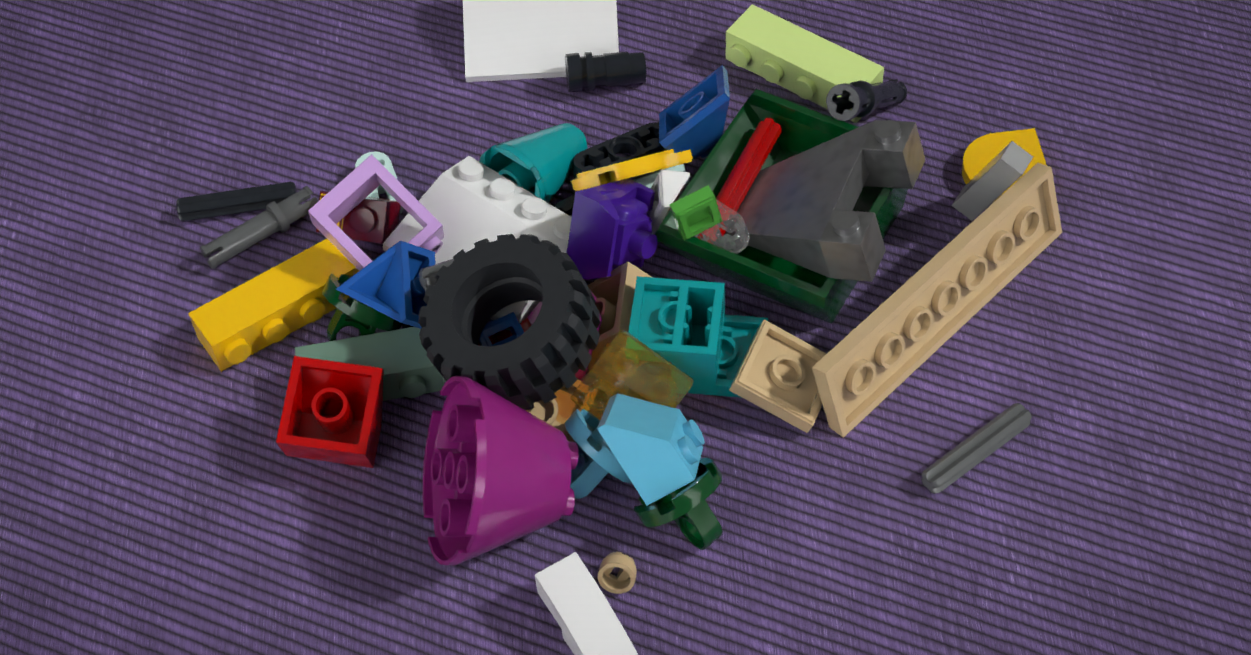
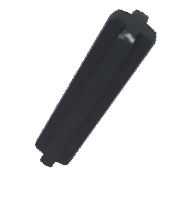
(232, 201)

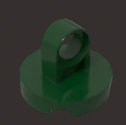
(352, 312)
(688, 507)

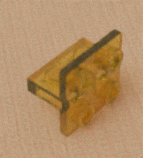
(633, 371)

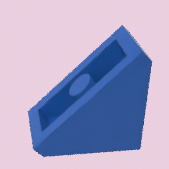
(393, 282)

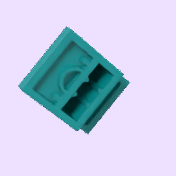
(690, 329)

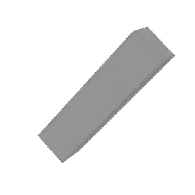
(992, 181)

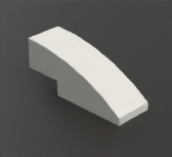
(582, 609)

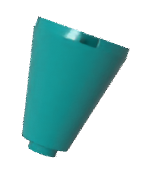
(538, 160)

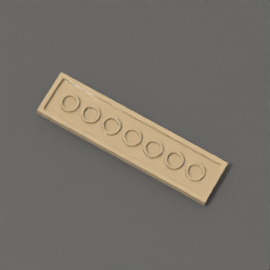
(937, 300)

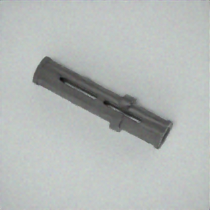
(258, 228)

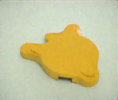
(630, 168)

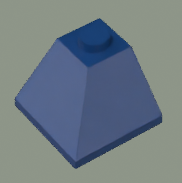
(697, 117)

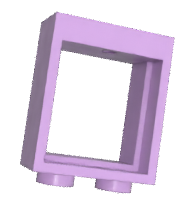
(356, 188)

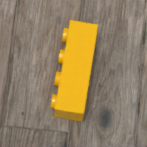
(269, 305)

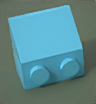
(652, 444)

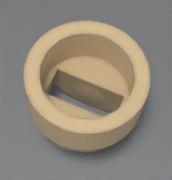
(626, 576)

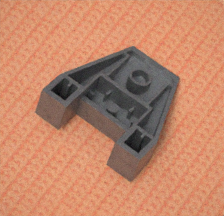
(807, 201)

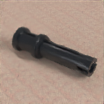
(862, 98)

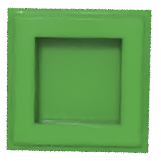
(696, 212)

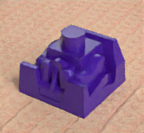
(611, 228)

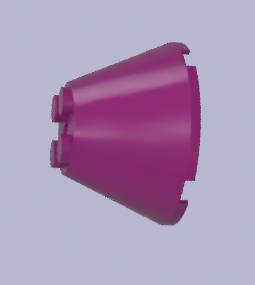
(491, 472)

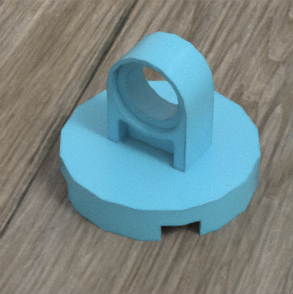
(594, 457)

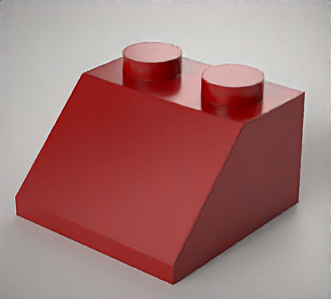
(332, 412)

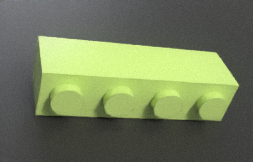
(795, 56)

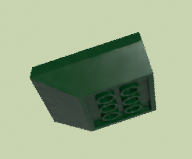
(752, 267)

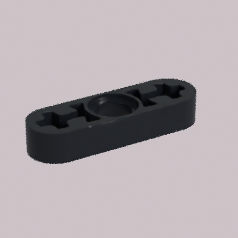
(638, 142)

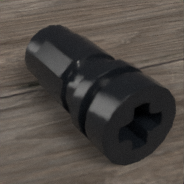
(604, 70)

